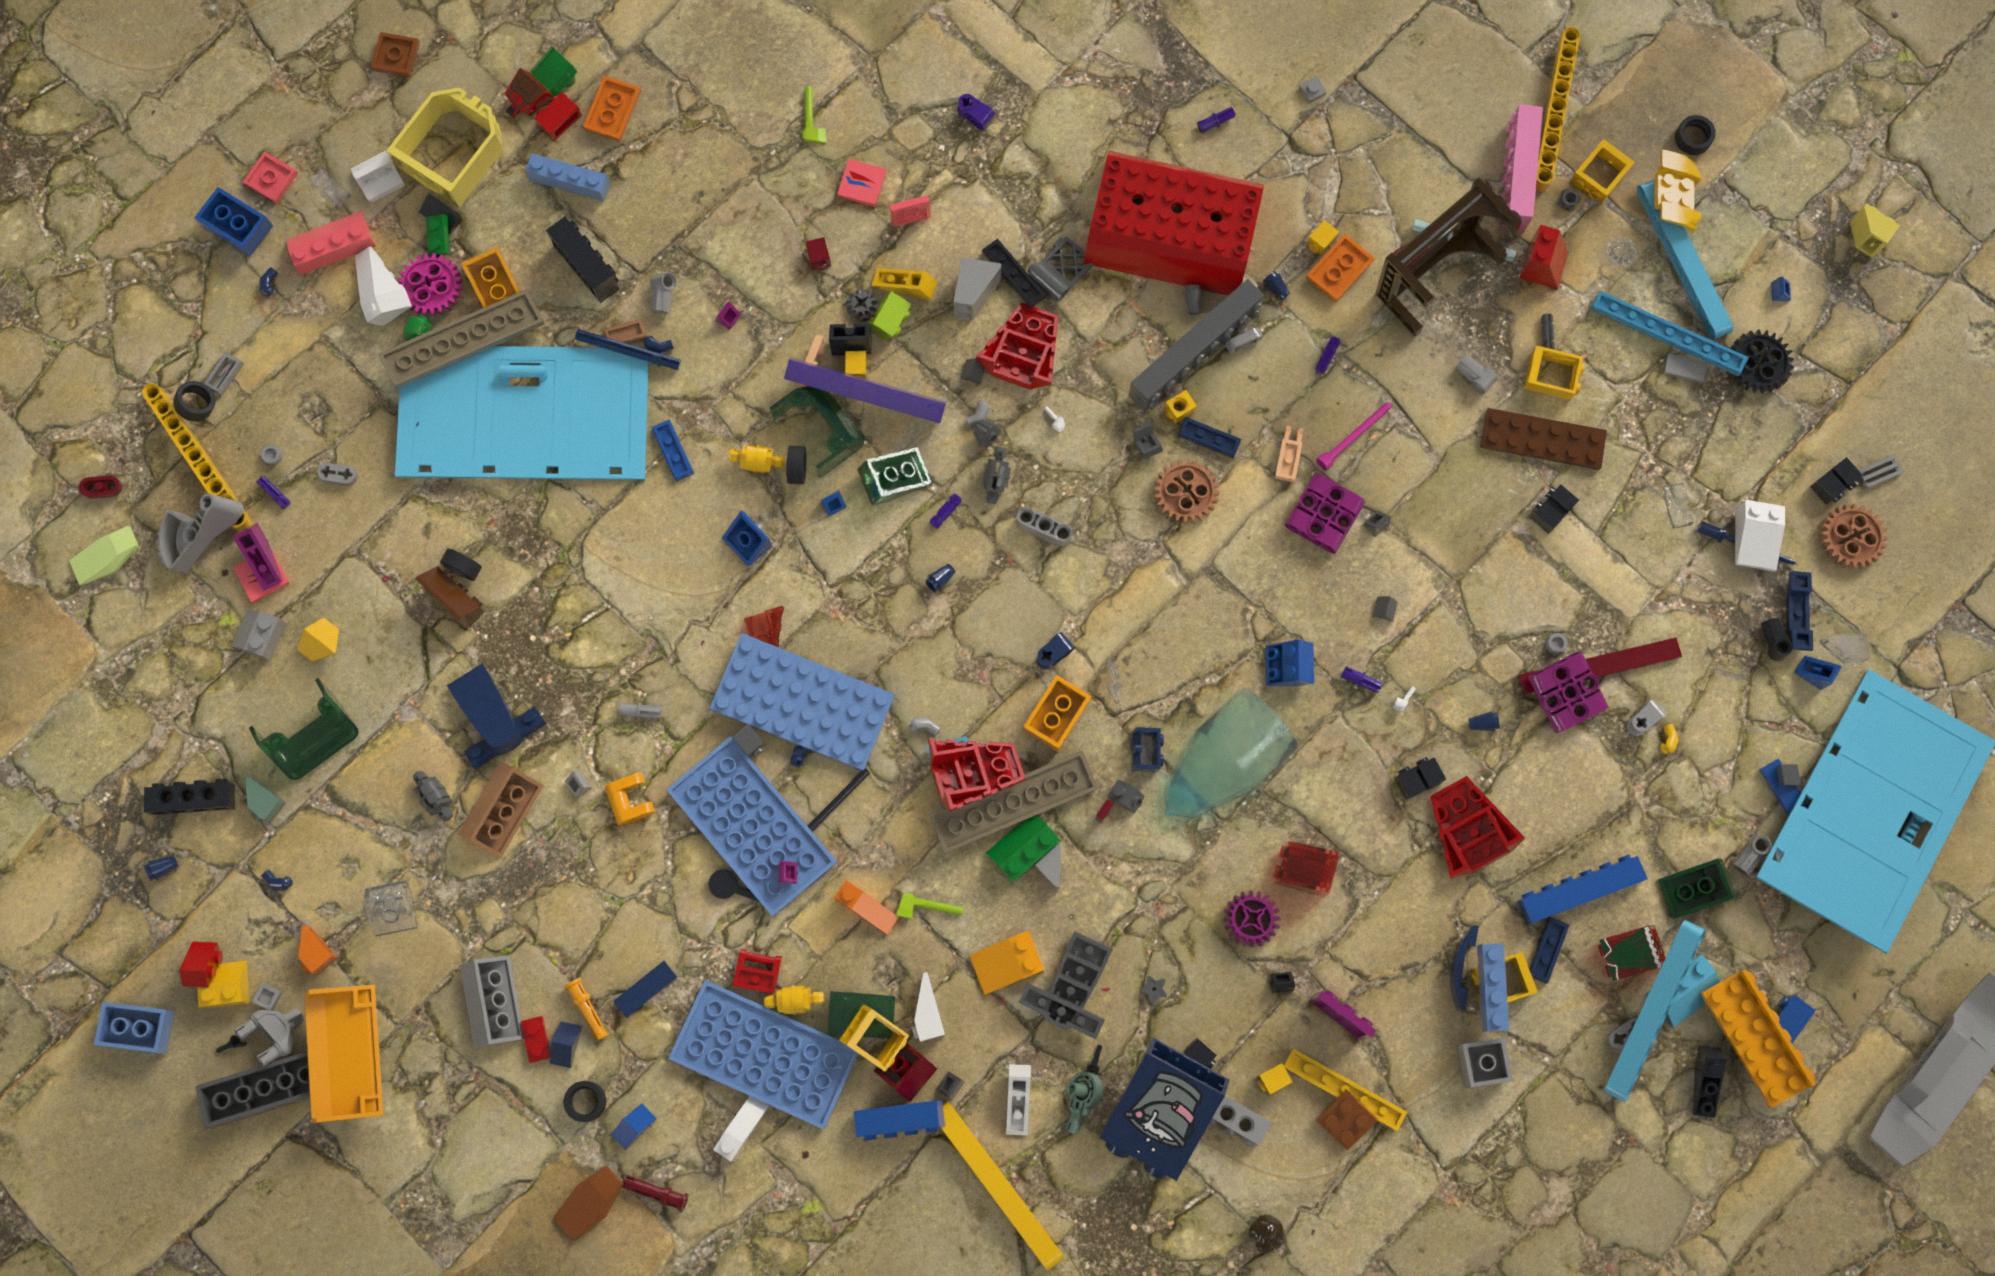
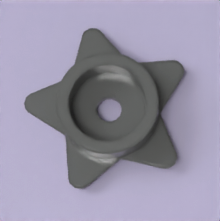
(1158, 984)

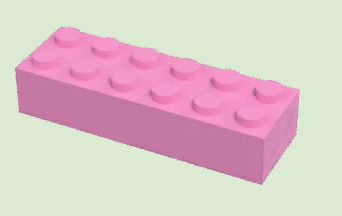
(1522, 162)

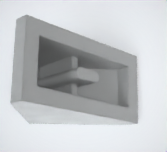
(1050, 866)

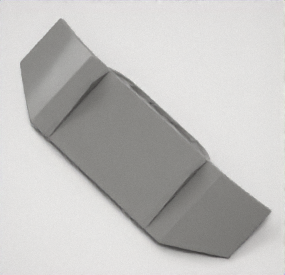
(1940, 1079)

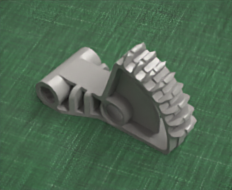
(196, 533)

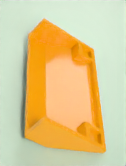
(343, 1053)

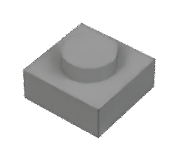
(1312, 89)
(267, 996)

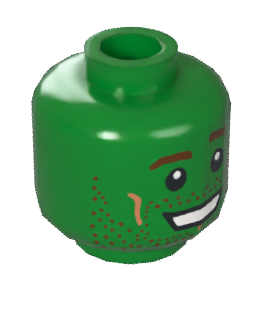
(416, 326)

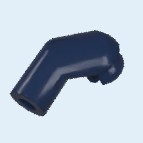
(654, 345)
(798, 755)

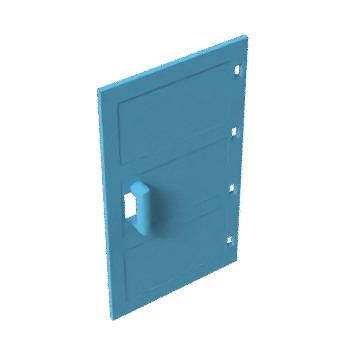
(578, 419)
(1845, 846)

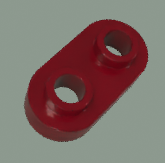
(101, 487)

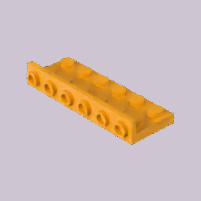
(1758, 1038)

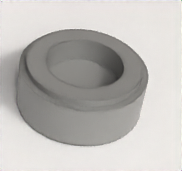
(271, 455)
(1556, 643)

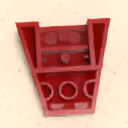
(1023, 348)
(972, 770)
(1471, 828)

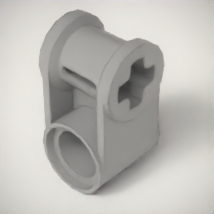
(1647, 717)

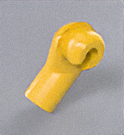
(1672, 739)

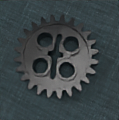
(1777, 370)

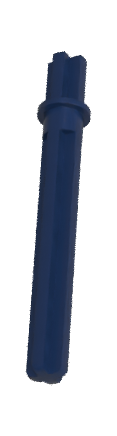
(654, 357)

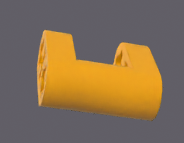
(620, 803)

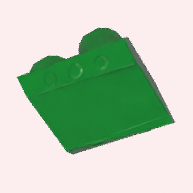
(554, 72)

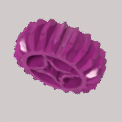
(1245, 911)

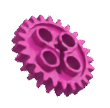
(436, 300)

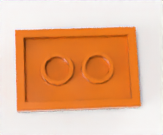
(612, 108)
(1340, 267)

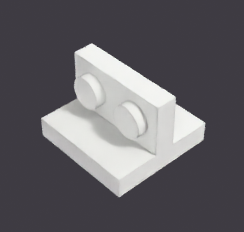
(377, 177)

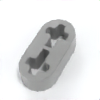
(1243, 340)
(338, 469)
(1622, 1029)

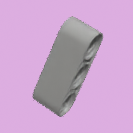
(1037, 519)

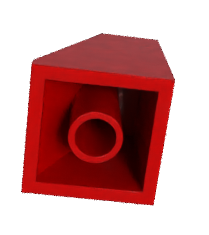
(1545, 257)

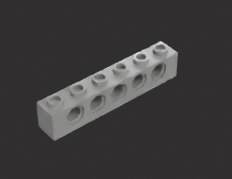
(1258, 1124)

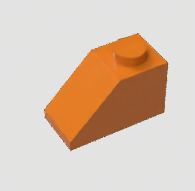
(314, 952)

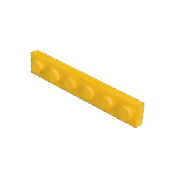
(1335, 1084)

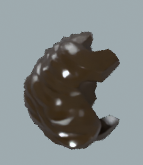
(1267, 1232)

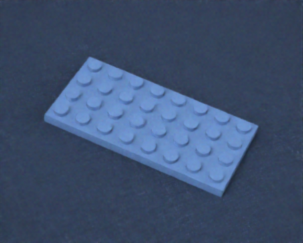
(802, 702)
(750, 825)
(764, 1054)

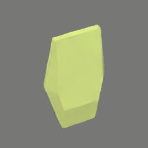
(104, 555)

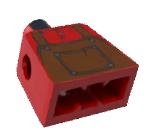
(526, 94)

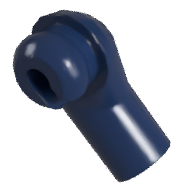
(264, 282)
(277, 884)

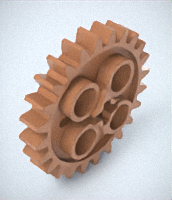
(1199, 480)
(1863, 553)

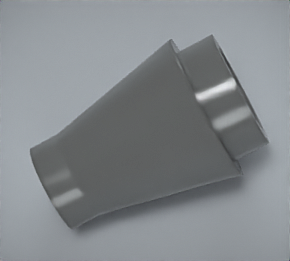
(1193, 298)

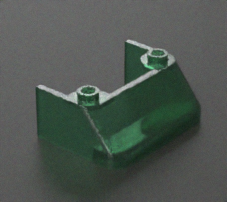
(847, 435)
(312, 743)

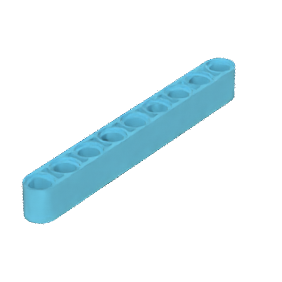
(1688, 268)
(1654, 1010)

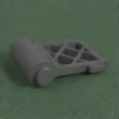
(1049, 278)

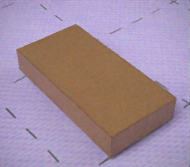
(627, 332)

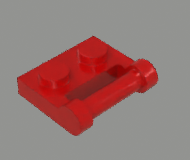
(755, 978)

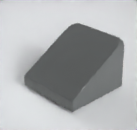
(1788, 775)

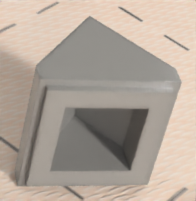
(577, 783)

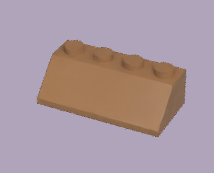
(500, 809)

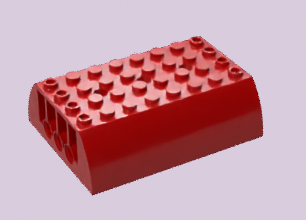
(1167, 245)

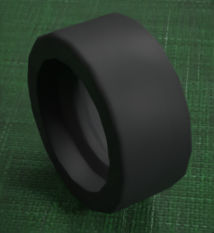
(1700, 122)
(187, 412)
(796, 465)
(460, 564)
(568, 1105)

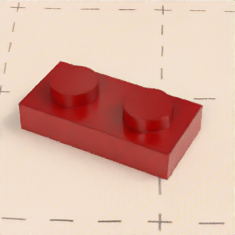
(536, 1039)

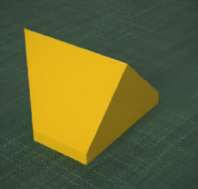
(319, 640)

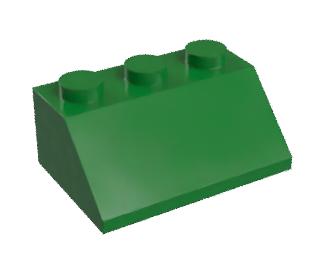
(1023, 847)

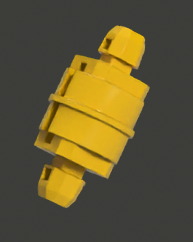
(756, 458)
(794, 999)

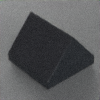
(1282, 982)

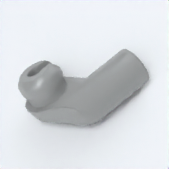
(981, 413)
(924, 723)

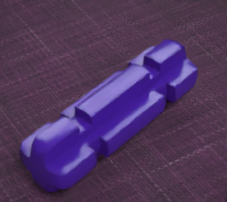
(1327, 355)
(273, 492)
(945, 511)

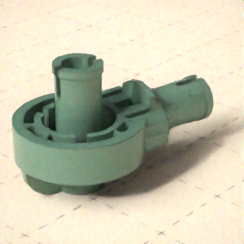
(1082, 1098)

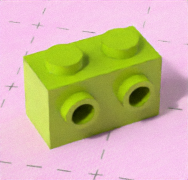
(889, 316)

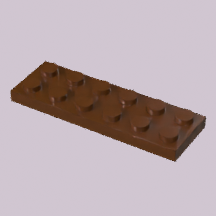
(1543, 439)

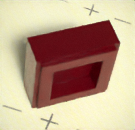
(1104, 811)

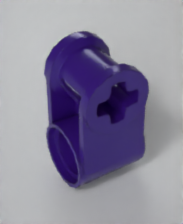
(977, 113)

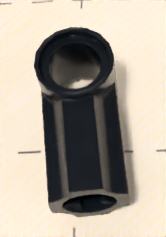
(1775, 637)

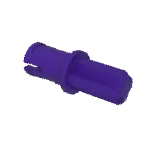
(1215, 120)
(1361, 679)

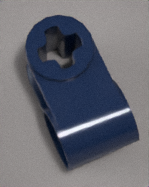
(1057, 649)

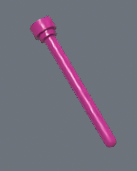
(1326, 460)

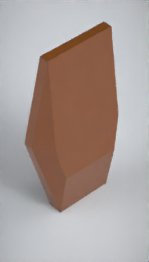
(589, 1203)

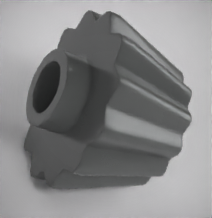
(986, 433)

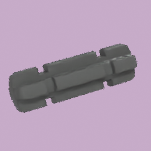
(1548, 331)

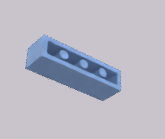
(567, 177)
(1492, 987)

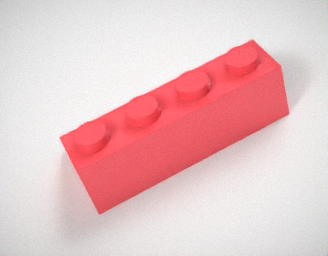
(330, 243)

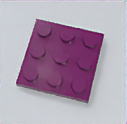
(1343, 1014)

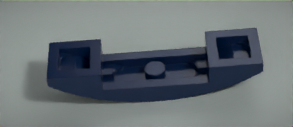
(1798, 610)
(1459, 993)

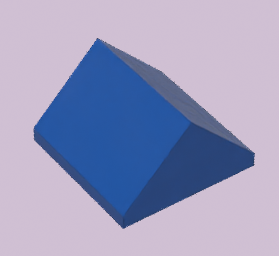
(746, 539)

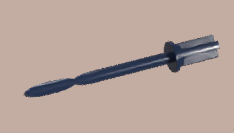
(1720, 534)

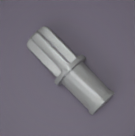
(640, 710)

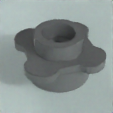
(1569, 194)

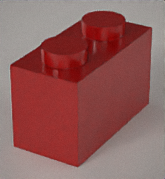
(558, 116)
(200, 964)

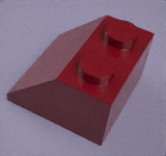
(908, 1072)

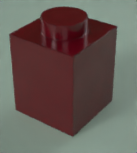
(818, 254)

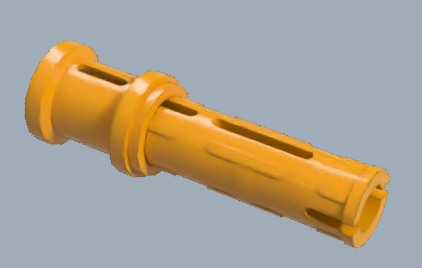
(582, 1001)

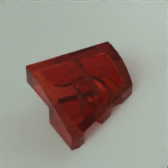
(766, 625)

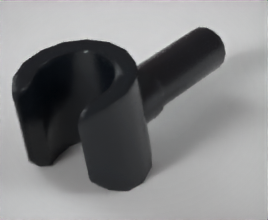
(234, 1042)
(1095, 1059)

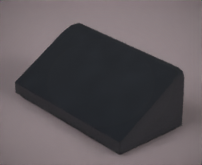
(433, 206)

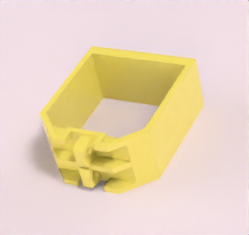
(422, 122)

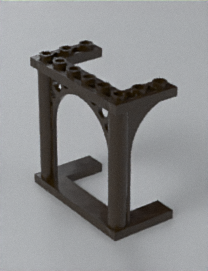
(1464, 236)

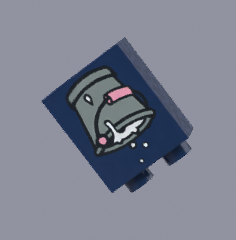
(1164, 1110)

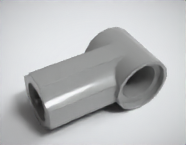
(662, 286)
(1480, 377)
(1751, 856)

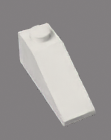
(927, 1017)
(1018, 1099)
(740, 1128)

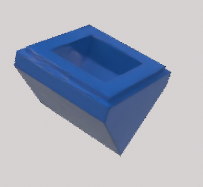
(1781, 289)
(833, 503)

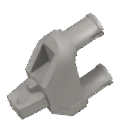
(276, 1028)

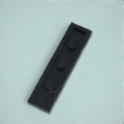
(1014, 273)

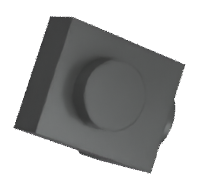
(1146, 441)
(1126, 796)

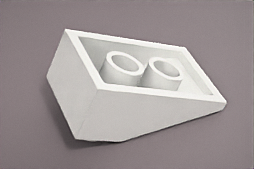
(1758, 534)

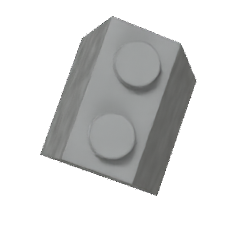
(974, 286)

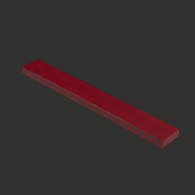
(1620, 661)

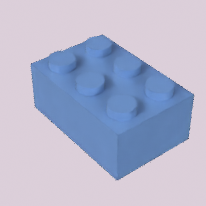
(134, 1027)

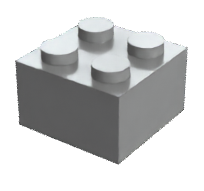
(1485, 1063)

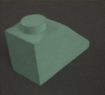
(262, 801)

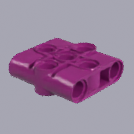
(1345, 509)
(1562, 710)

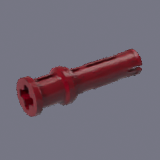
(663, 1195)

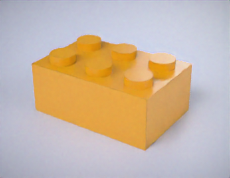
(1057, 713)

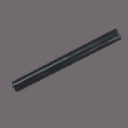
(838, 800)

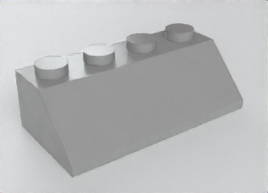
(491, 1001)

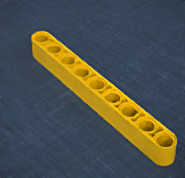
(1557, 100)
(191, 449)
(1000, 1189)

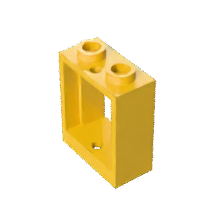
(1611, 156)
(1557, 357)
(1523, 973)
(860, 1025)

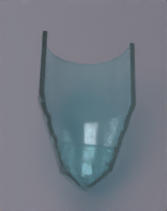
(1228, 756)

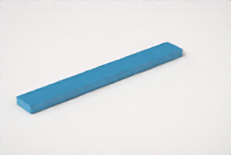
(1669, 333)

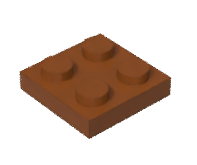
(395, 54)
(1346, 1119)

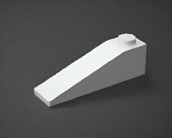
(379, 292)

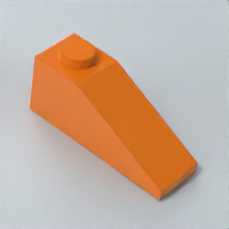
(866, 907)

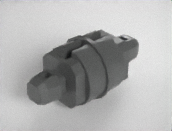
(1002, 477)
(432, 796)

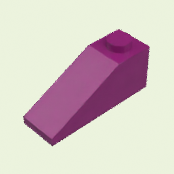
(258, 555)

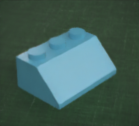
(1688, 999)

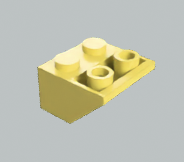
(1872, 230)

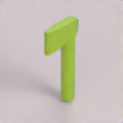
(815, 135)
(909, 901)

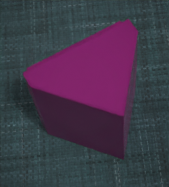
(728, 316)
(787, 872)

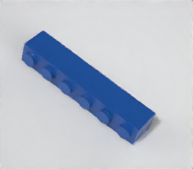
(1581, 890)

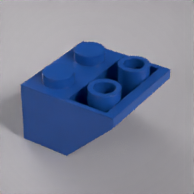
(1290, 664)

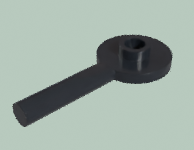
(725, 884)

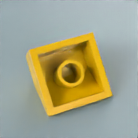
(227, 988)

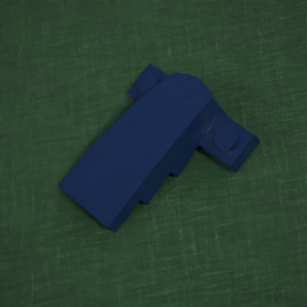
(491, 716)

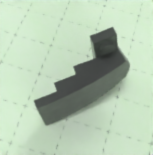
(1072, 987)

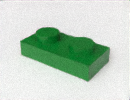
(437, 235)

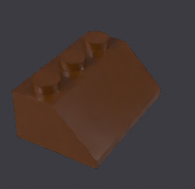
(451, 595)

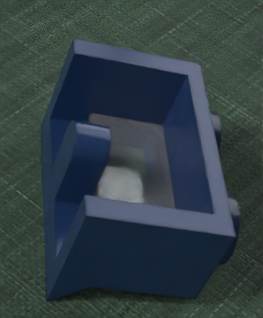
(1147, 749)

